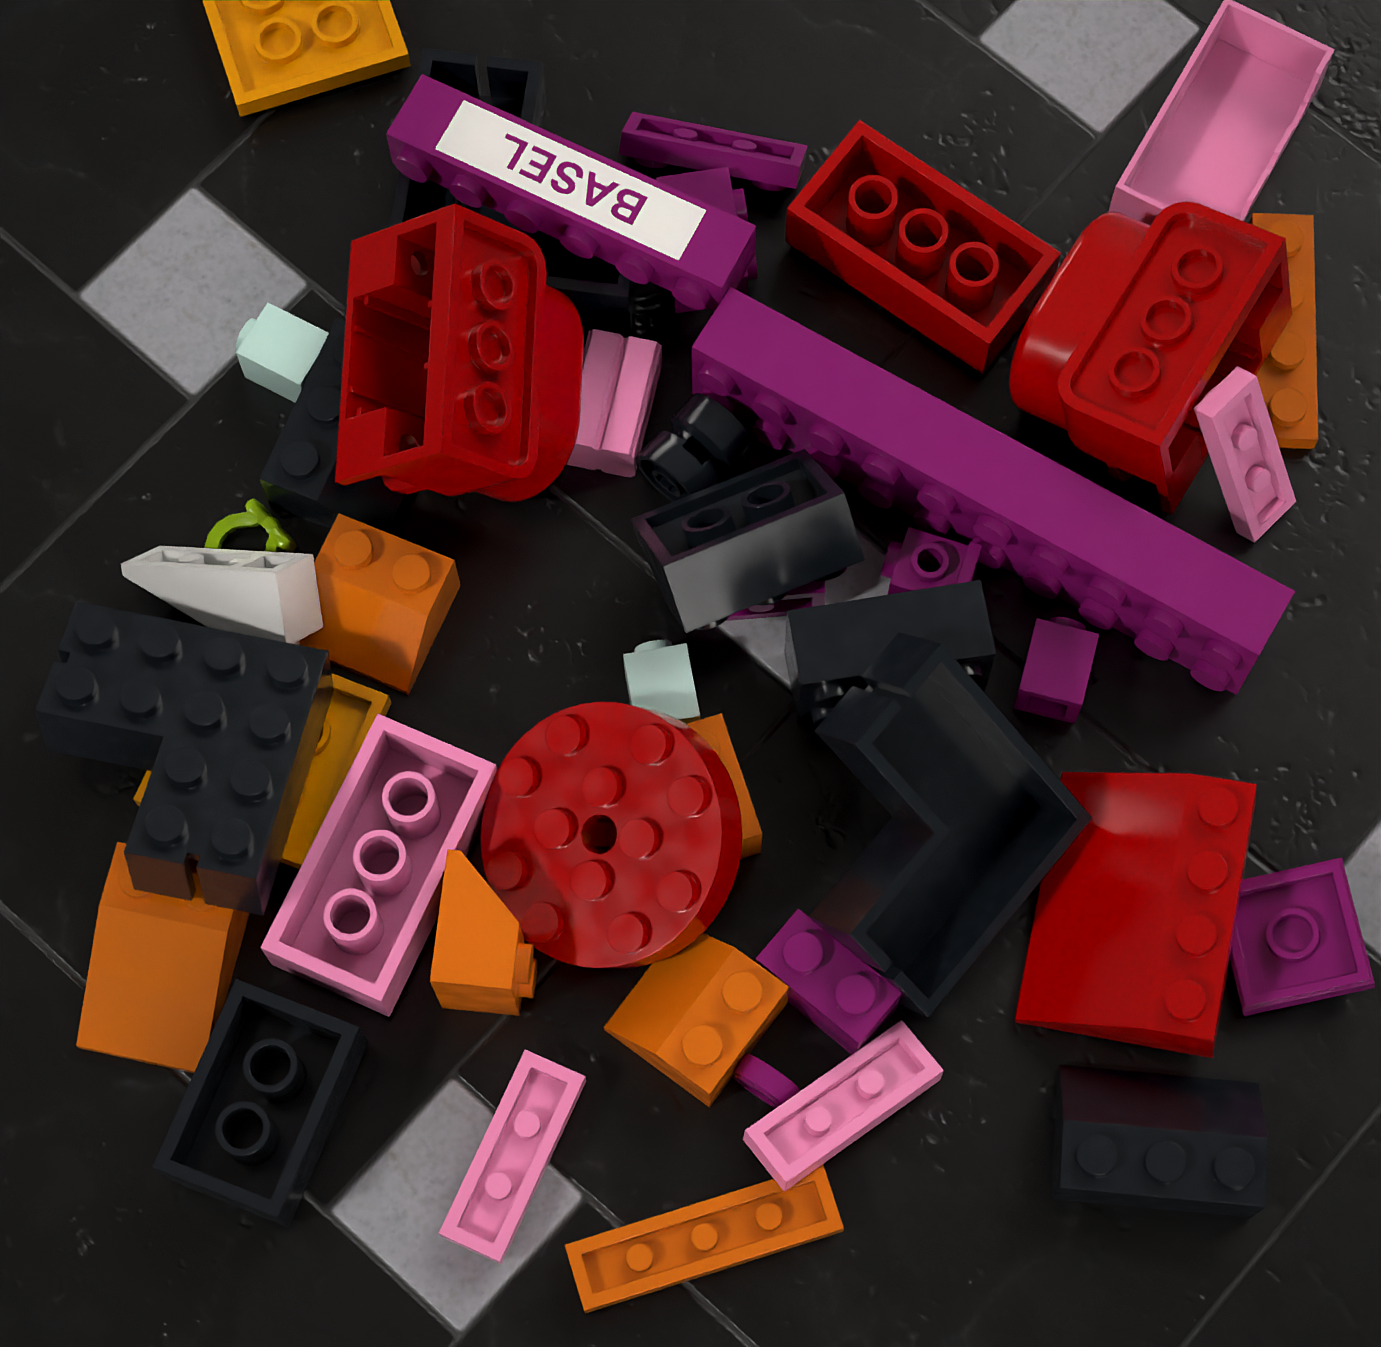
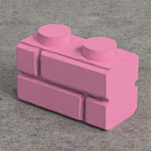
(615, 401)

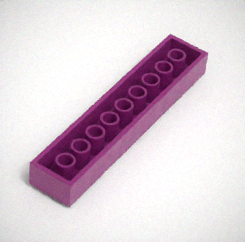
(989, 490)

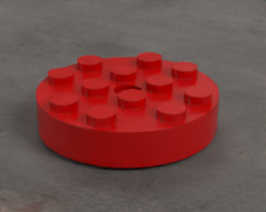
(551, 825)

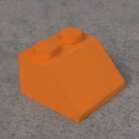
(380, 602)
(478, 946)
(699, 1014)

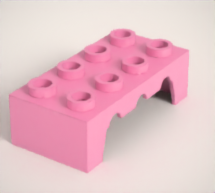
(1225, 118)

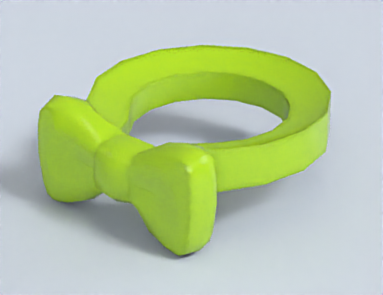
(255, 516)

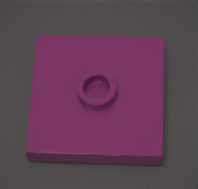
(1298, 939)

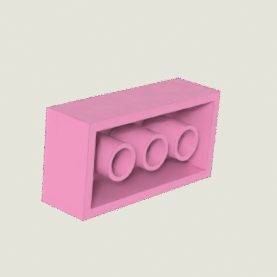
(380, 865)

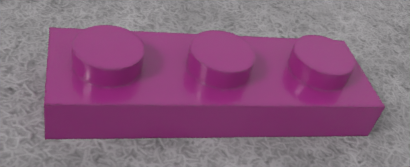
(665, 141)

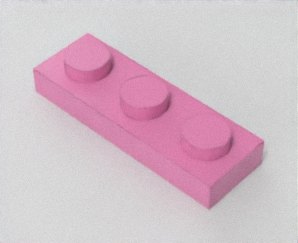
(1245, 453)
(842, 1105)
(512, 1157)

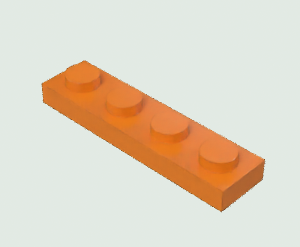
(1290, 369)
(702, 1239)

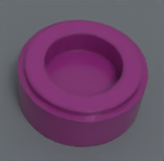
(764, 1081)

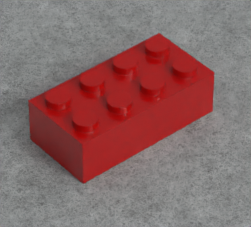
(921, 246)

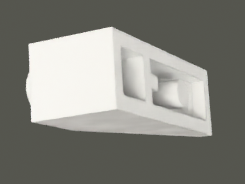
(234, 589)

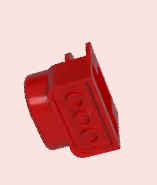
(1145, 330)
(457, 361)

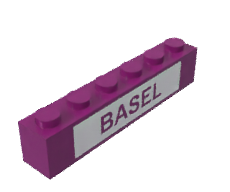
(570, 194)

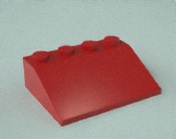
(1141, 911)

